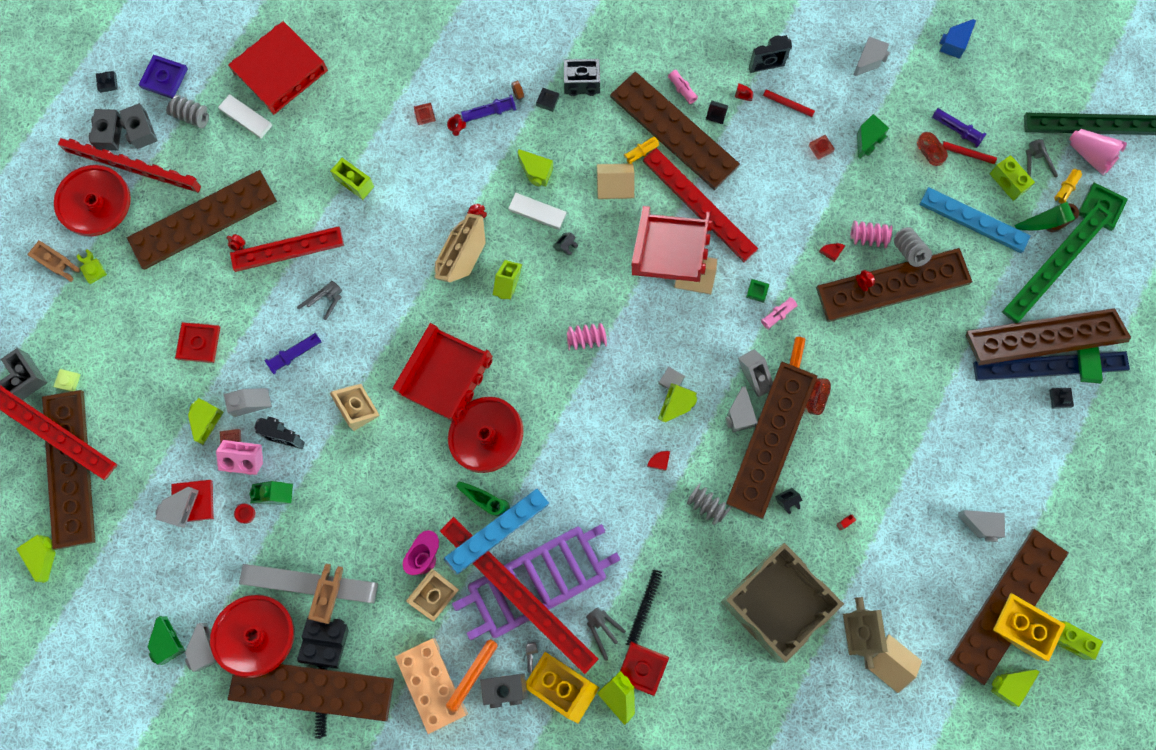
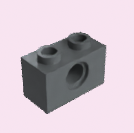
(134, 117)
(108, 120)
(491, 690)

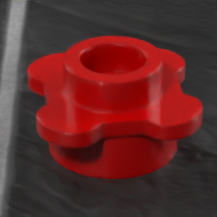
(451, 124)
(477, 209)
(236, 242)
(865, 280)

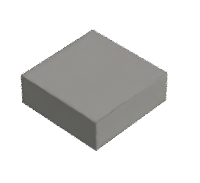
(671, 376)

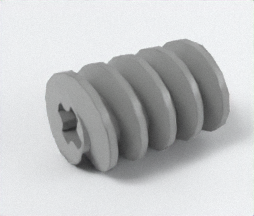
(188, 111)
(912, 247)
(708, 505)

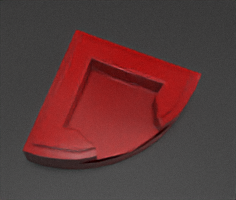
(744, 92)
(832, 251)
(659, 460)
(846, 522)

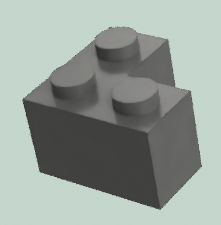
(24, 374)

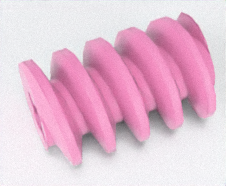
(871, 234)
(586, 336)

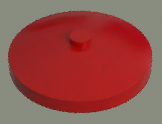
(92, 200)
(486, 435)
(252, 636)

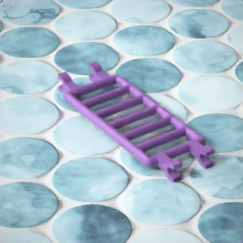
(526, 560)

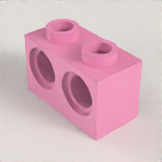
(239, 457)

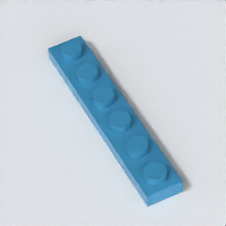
(975, 220)
(496, 531)

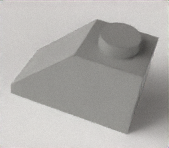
(872, 56)
(756, 371)
(247, 401)
(741, 413)
(177, 507)
(985, 524)
(198, 650)

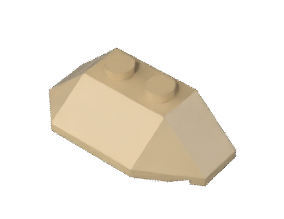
(461, 249)

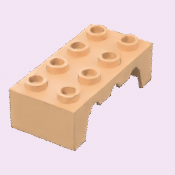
(429, 684)

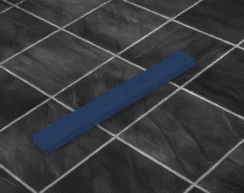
(1047, 366)

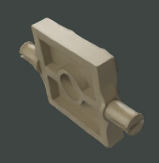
(865, 632)

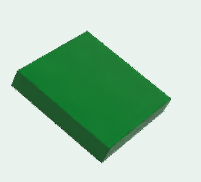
(1108, 199)

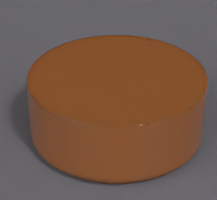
(517, 89)

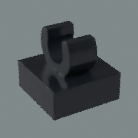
(106, 81)
(547, 99)
(717, 112)
(564, 242)
(1061, 398)
(788, 499)

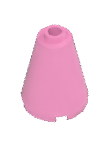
(1097, 149)

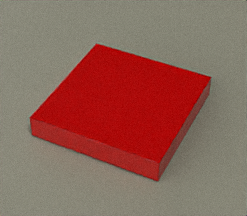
(197, 342)
(203, 503)
(644, 668)

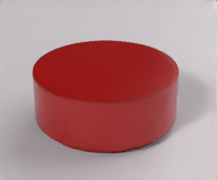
(244, 513)

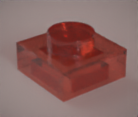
(821, 147)

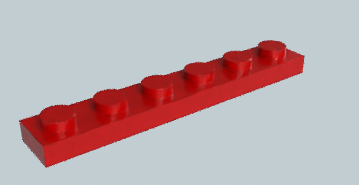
(286, 249)

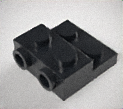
(772, 55)
(581, 76)
(274, 431)
(323, 643)

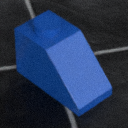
(957, 38)

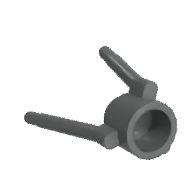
(1038, 150)
(330, 291)
(597, 619)

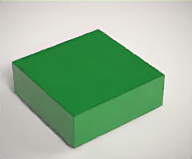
(757, 290)

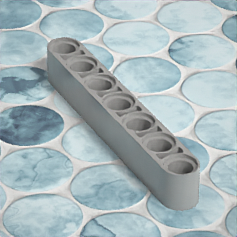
(305, 582)

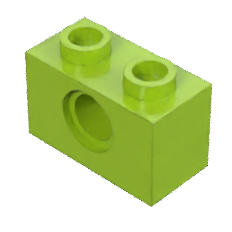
(352, 178)
(1012, 178)
(1079, 642)

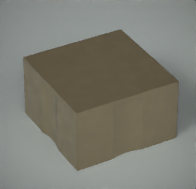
(782, 603)

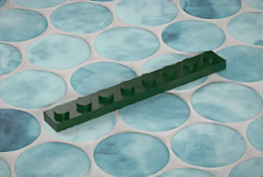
(1091, 122)

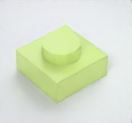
(67, 380)

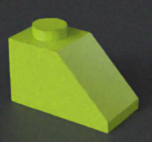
(535, 167)
(506, 279)
(677, 402)
(203, 419)
(38, 557)
(1014, 686)
(619, 697)

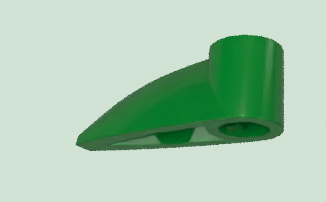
(1048, 219)
(484, 499)

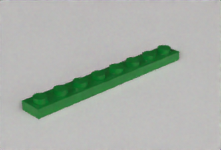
(1057, 263)

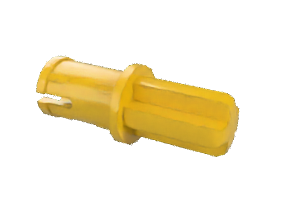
(641, 150)
(1068, 186)

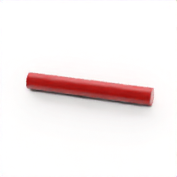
(789, 103)
(970, 153)

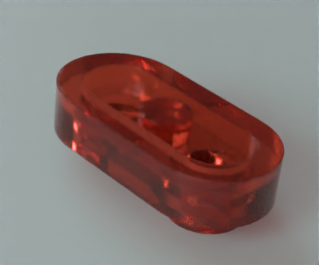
(934, 148)
(819, 396)

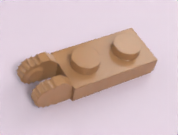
(52, 260)
(325, 595)

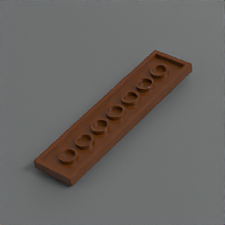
(675, 130)
(201, 219)
(894, 285)
(1047, 336)
(771, 440)
(67, 480)
(1026, 578)
(317, 691)

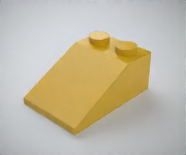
(1029, 628)
(561, 687)

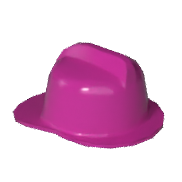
(422, 554)

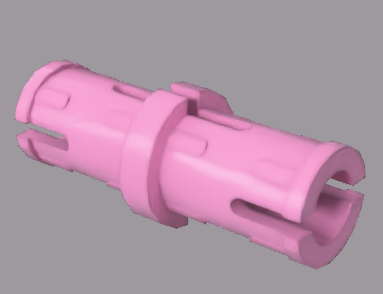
(682, 87)
(787, 307)

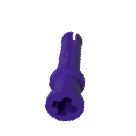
(497, 106)
(966, 131)
(285, 357)

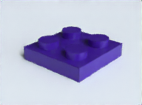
(163, 76)

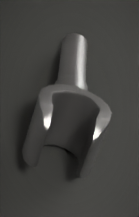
(531, 648)

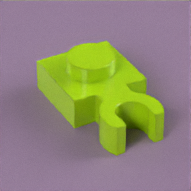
(92, 267)

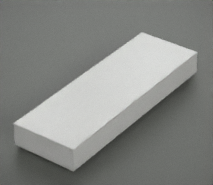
(245, 116)
(537, 211)

